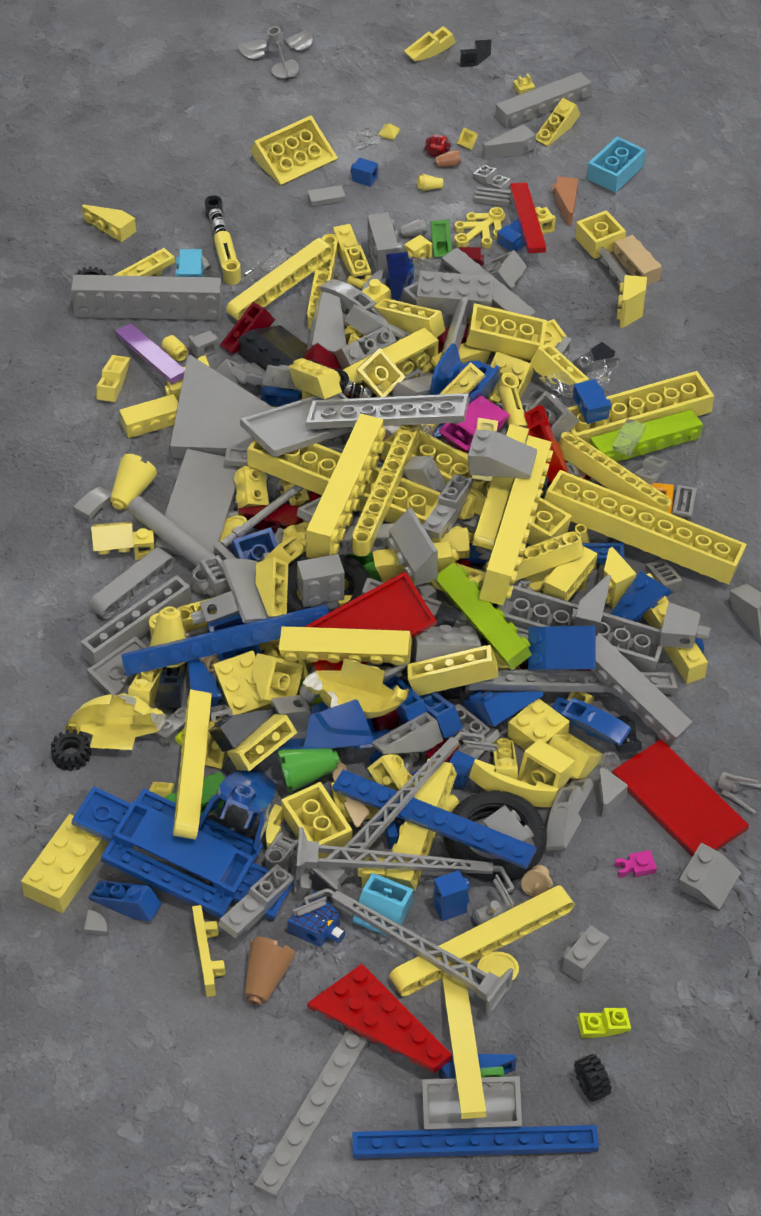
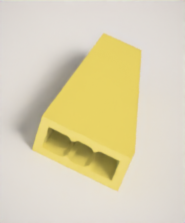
(388, 566)

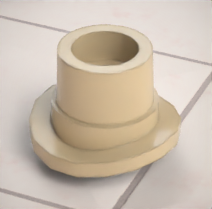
(536, 881)

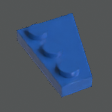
(640, 597)

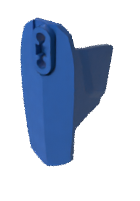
(451, 366)
(337, 728)
(249, 791)

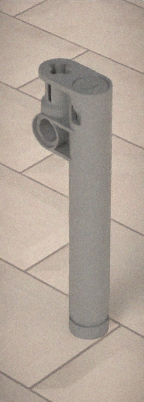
(175, 538)

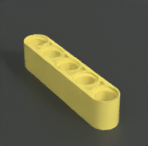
(549, 554)

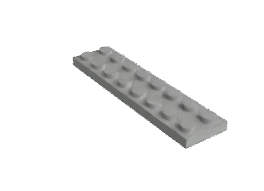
(394, 410)

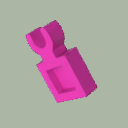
(638, 863)

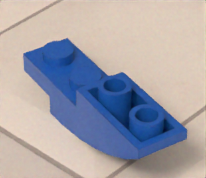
(592, 720)

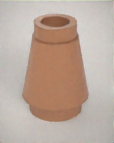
(448, 159)

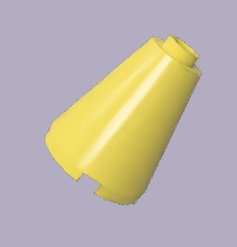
(131, 480)
(168, 629)

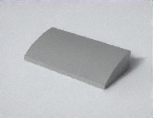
(457, 326)
(241, 579)
(501, 1099)

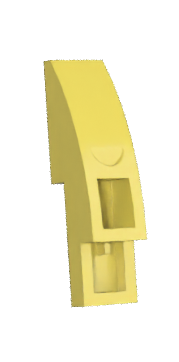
(350, 251)

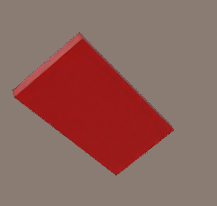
(389, 606)
(680, 799)

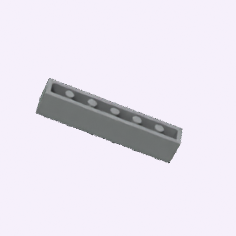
(542, 100)
(503, 298)
(134, 620)
(639, 692)

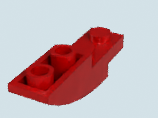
(540, 428)

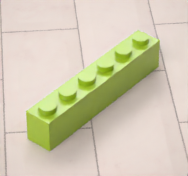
(657, 435)
(483, 616)

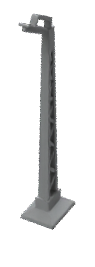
(308, 858)
(333, 875)
(492, 987)

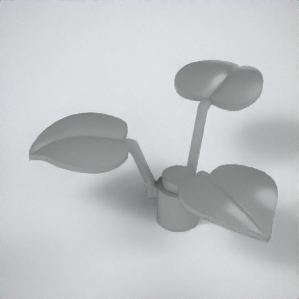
(299, 42)

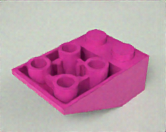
(462, 434)

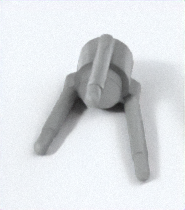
(731, 782)

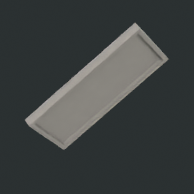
(285, 427)
(201, 498)

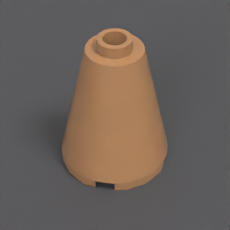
(266, 968)

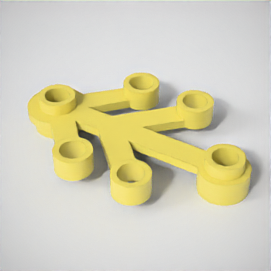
(495, 215)

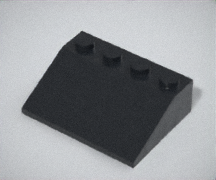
(271, 347)

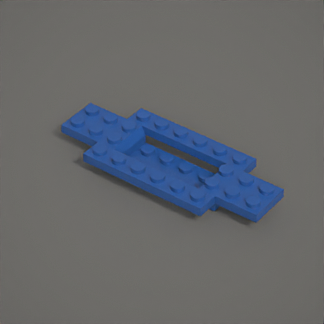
(148, 823)

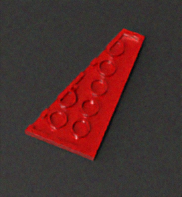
(377, 1015)

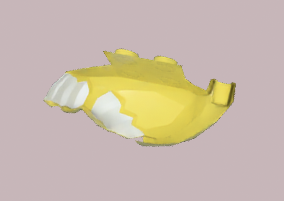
(358, 683)
(116, 721)

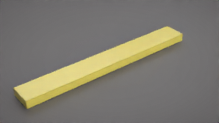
(464, 1048)

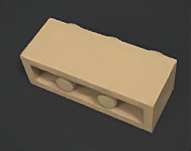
(637, 259)

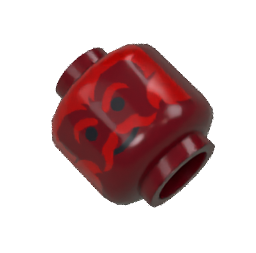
(437, 145)

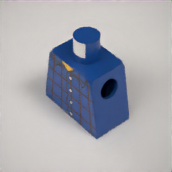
(317, 925)

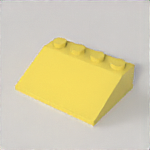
(293, 151)

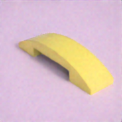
(539, 796)

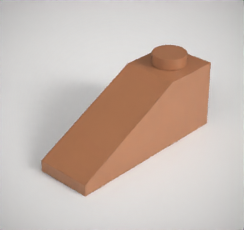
(565, 196)

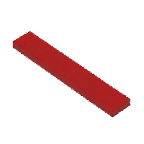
(527, 218)

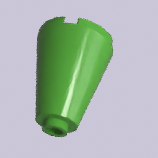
(306, 765)

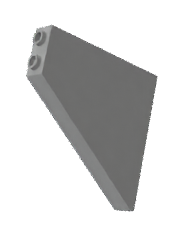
(211, 412)

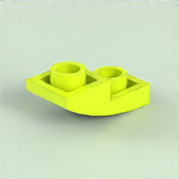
(608, 1023)

